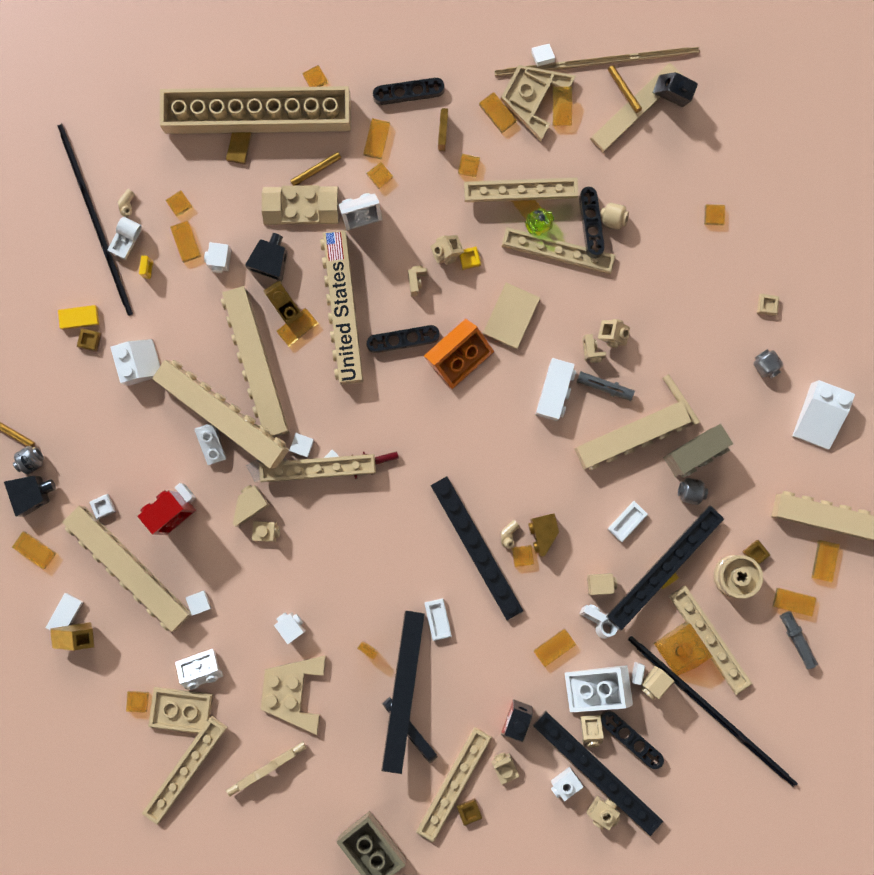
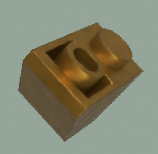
(282, 302)
(545, 531)
(73, 637)

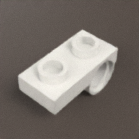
(125, 237)
(210, 443)
(592, 613)

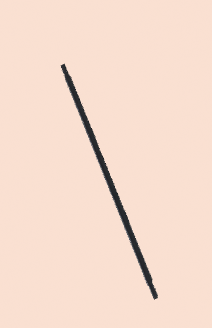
(95, 220)
(713, 712)

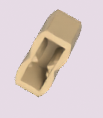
(656, 683)

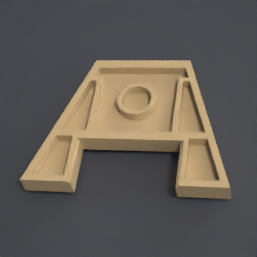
(527, 91)
(284, 692)

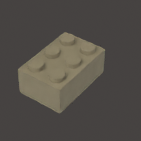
(698, 451)
(371, 848)

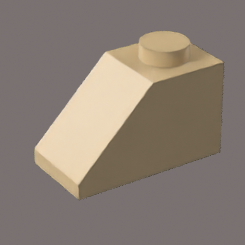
(249, 504)

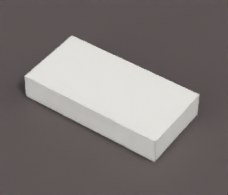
(627, 521)
(65, 611)
(438, 619)

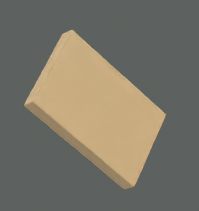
(511, 315)
(179, 709)

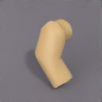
(124, 203)
(507, 534)

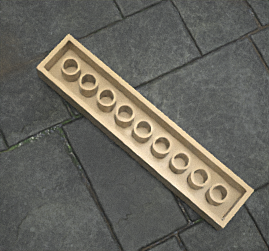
(255, 110)

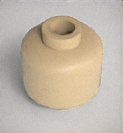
(614, 216)

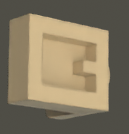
(415, 283)
(590, 347)
(265, 531)
(591, 730)
(505, 768)

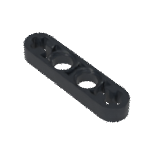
(408, 87)
(591, 222)
(403, 341)
(415, 737)
(632, 739)

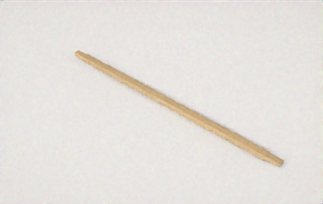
(606, 60)

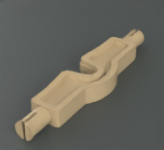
(261, 772)

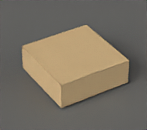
(768, 304)

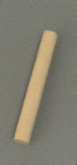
(679, 397)

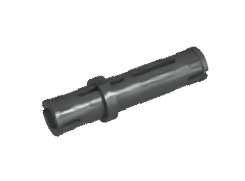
(627, 393)
(795, 632)

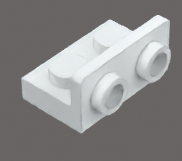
(198, 670)

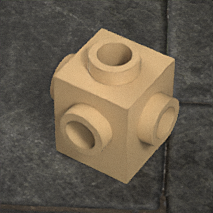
(447, 249)
(614, 332)
(604, 813)

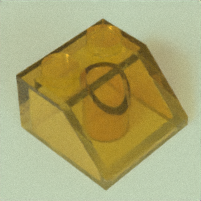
(682, 649)

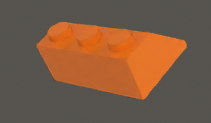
(459, 353)

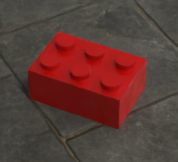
(165, 513)

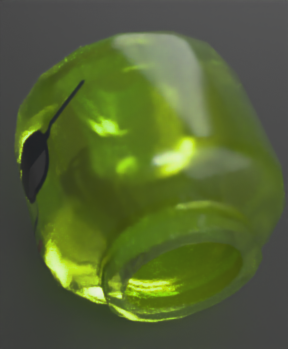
(539, 221)

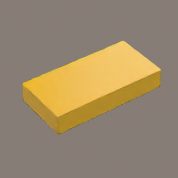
(78, 317)

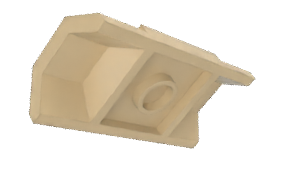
(300, 205)

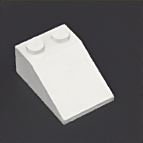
(360, 211)
(823, 414)
(599, 689)

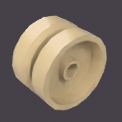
(749, 576)

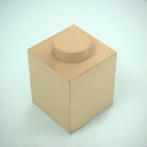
(601, 584)

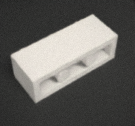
(555, 389)

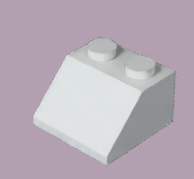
(135, 361)

